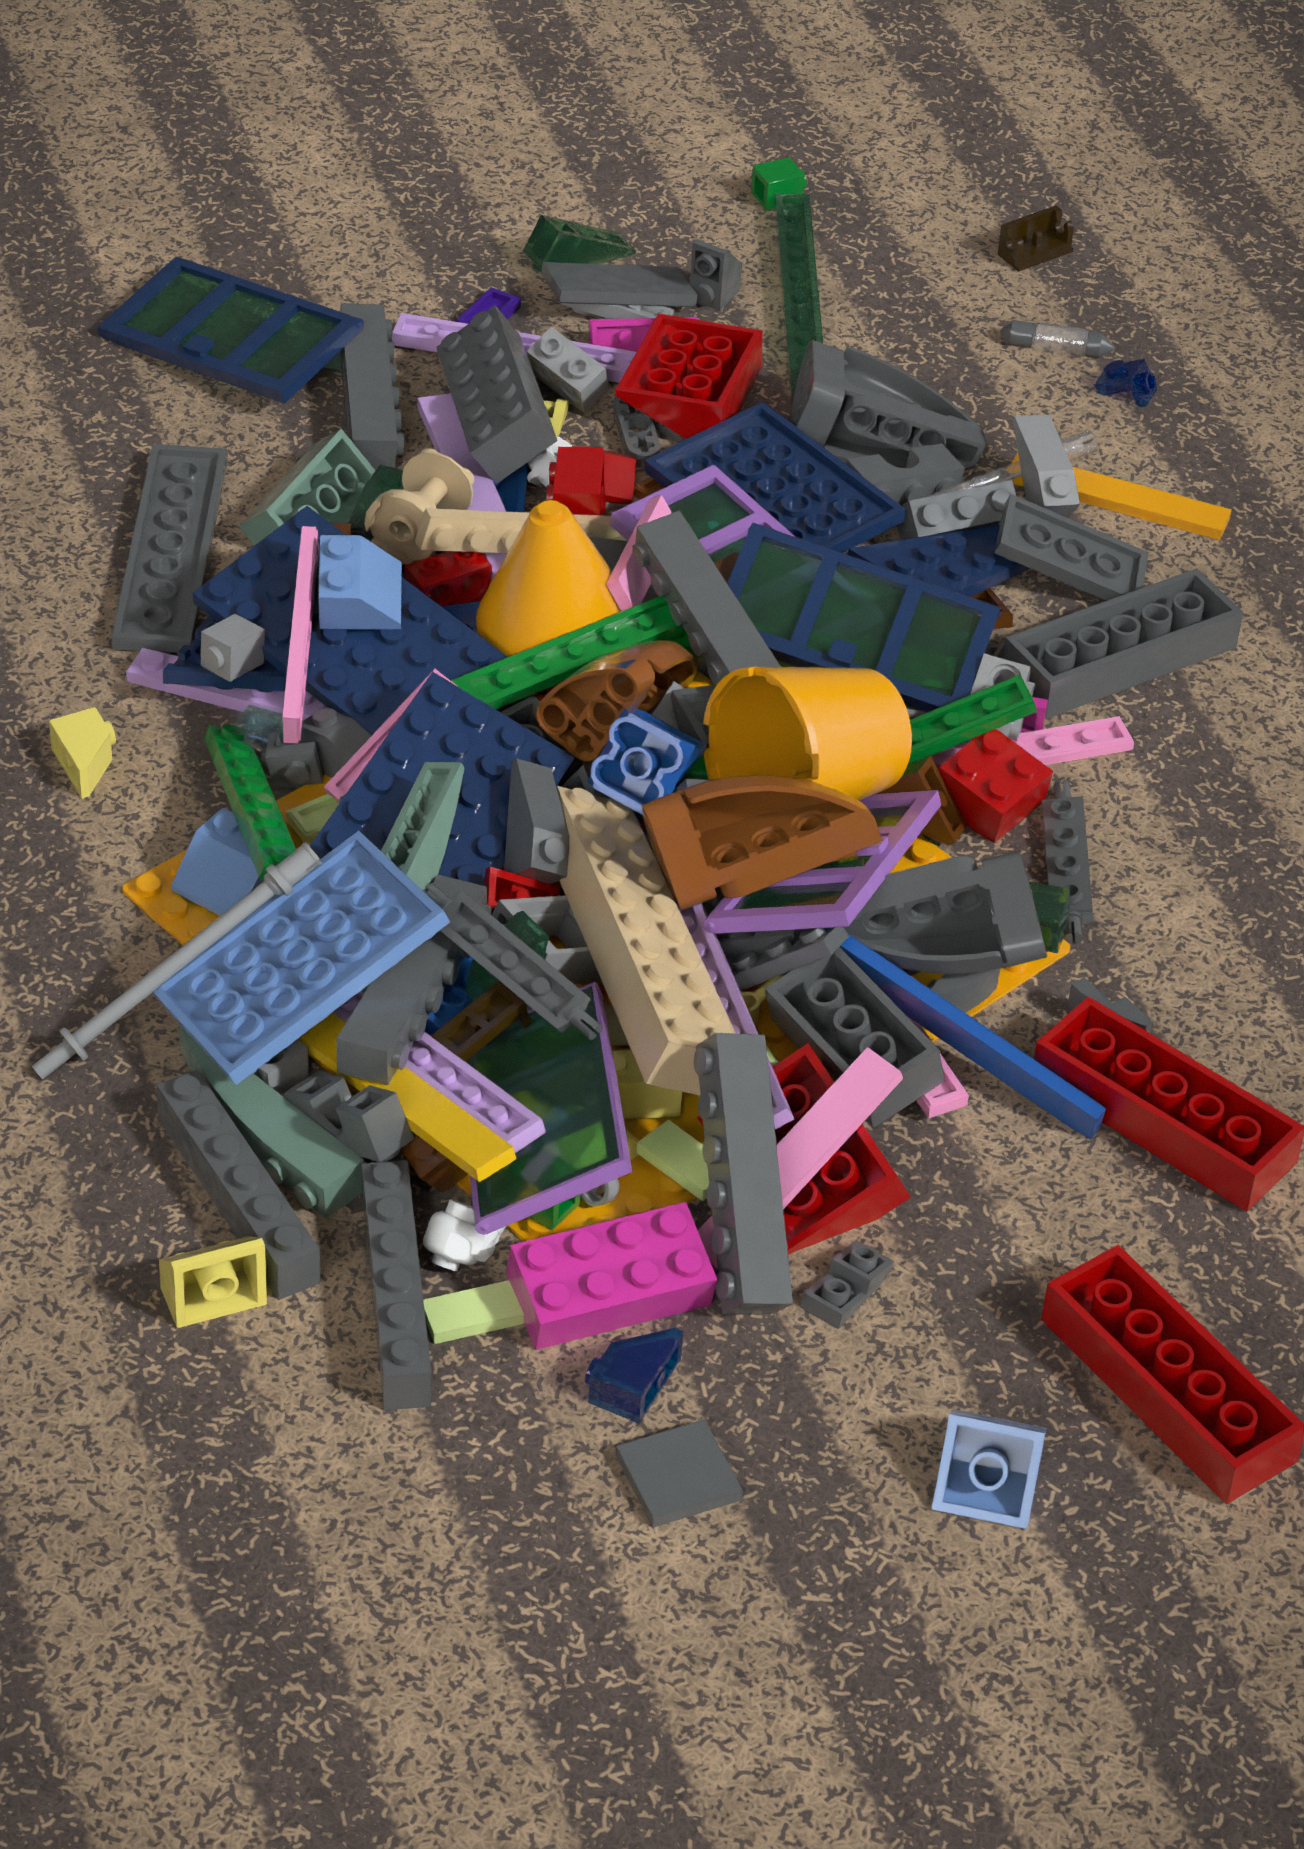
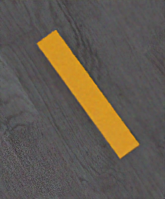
(1148, 503)

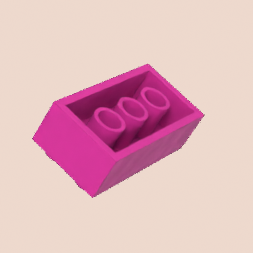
(611, 1275)

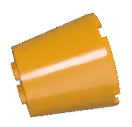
(811, 726)

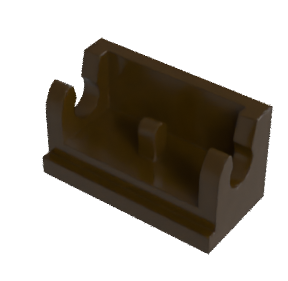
(1035, 239)
(482, 1021)

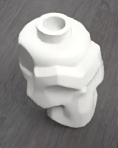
(454, 1237)

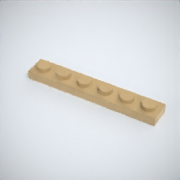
(489, 529)

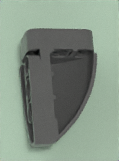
(870, 408)
(954, 917)

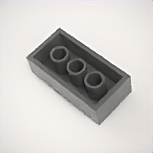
(842, 1015)

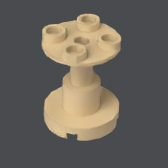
(428, 482)

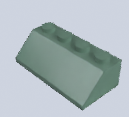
(324, 479)

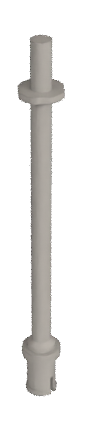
(276, 881)

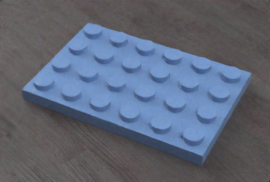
(300, 957)

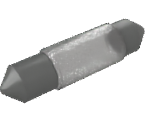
(1056, 339)

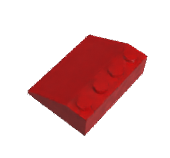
(692, 372)
(852, 1185)

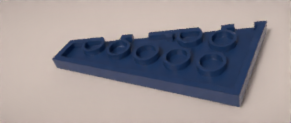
(951, 560)

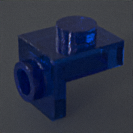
(1128, 376)

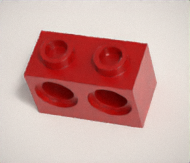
(451, 577)

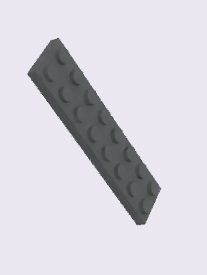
(170, 548)

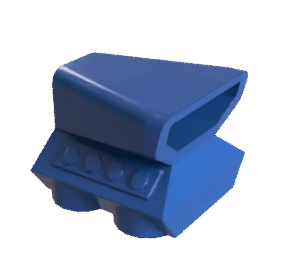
(643, 759)

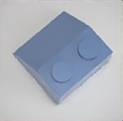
(358, 584)
(216, 865)
(989, 1468)

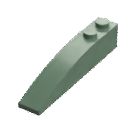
(425, 823)
(283, 1138)

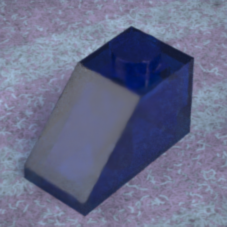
(633, 1372)

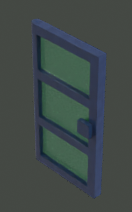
(230, 329)
(853, 614)

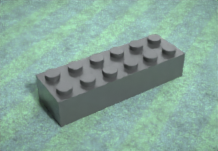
(495, 394)
(1126, 641)

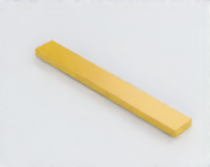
(426, 1109)

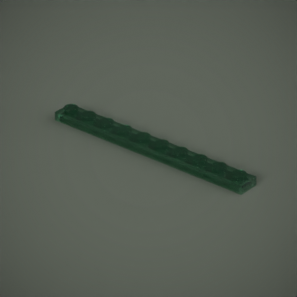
(797, 279)

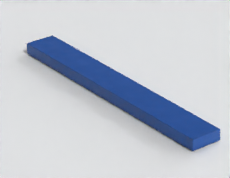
(979, 1042)

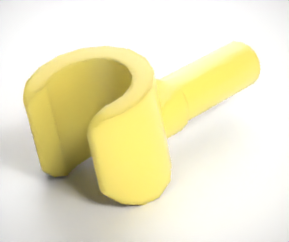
(754, 1000)

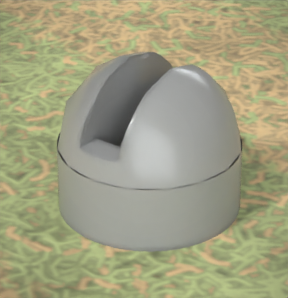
(594, 1198)

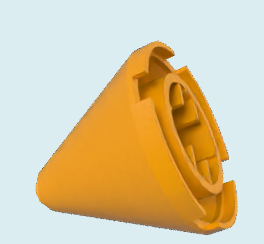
(545, 584)

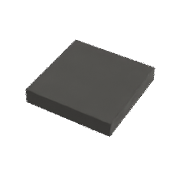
(679, 1473)

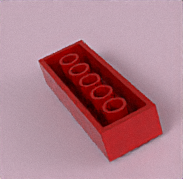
(1173, 1104)
(1173, 1374)

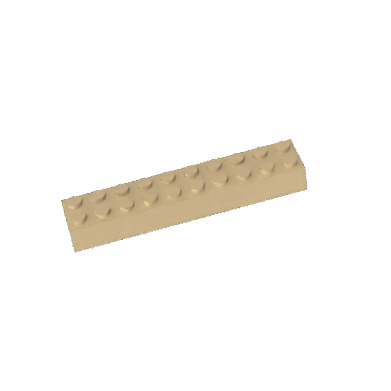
(638, 940)

